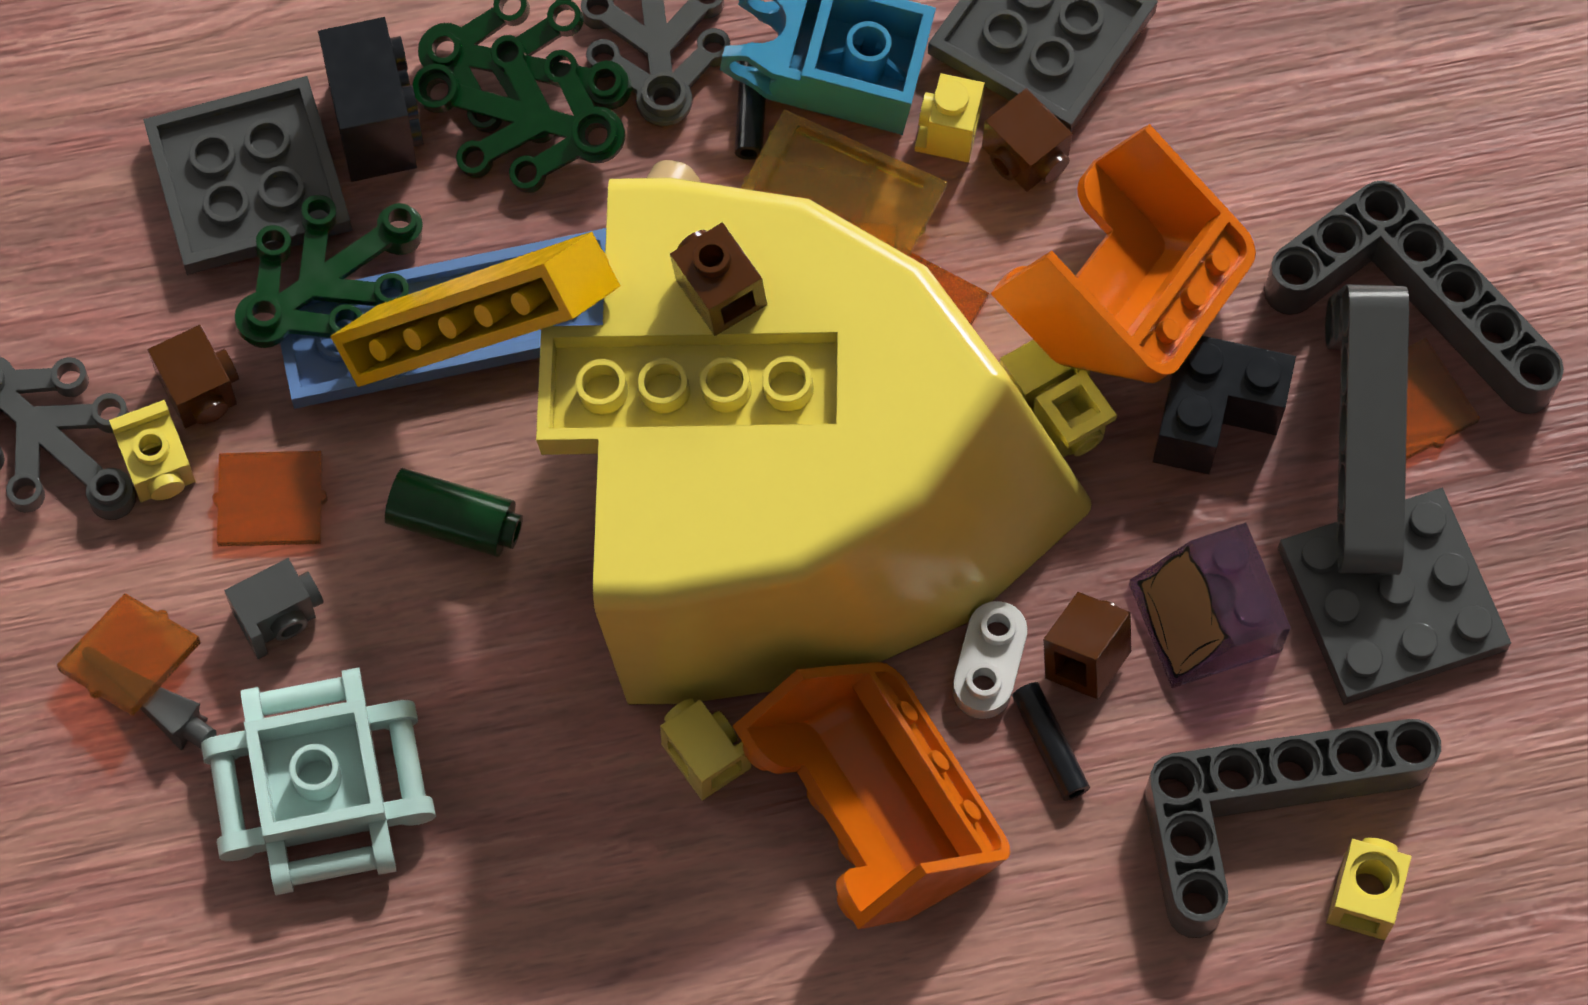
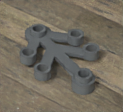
(657, 42)
(42, 426)

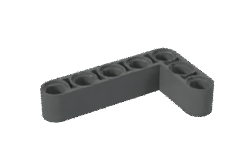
(1426, 281)
(1373, 338)
(1266, 790)

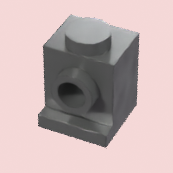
(273, 604)

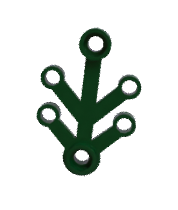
(469, 55)
(528, 117)
(322, 279)

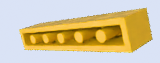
(477, 310)

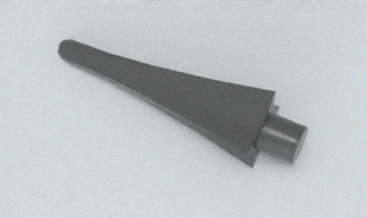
(178, 718)

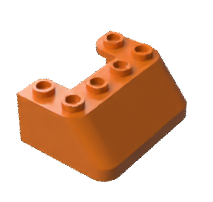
(1150, 281)
(881, 784)

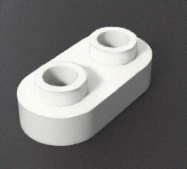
(990, 657)

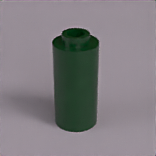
(452, 512)

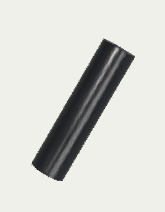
(749, 121)
(1051, 741)

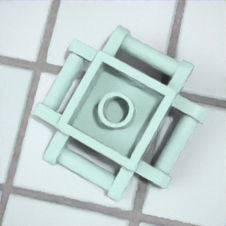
(317, 778)

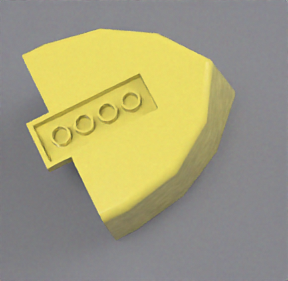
(803, 478)

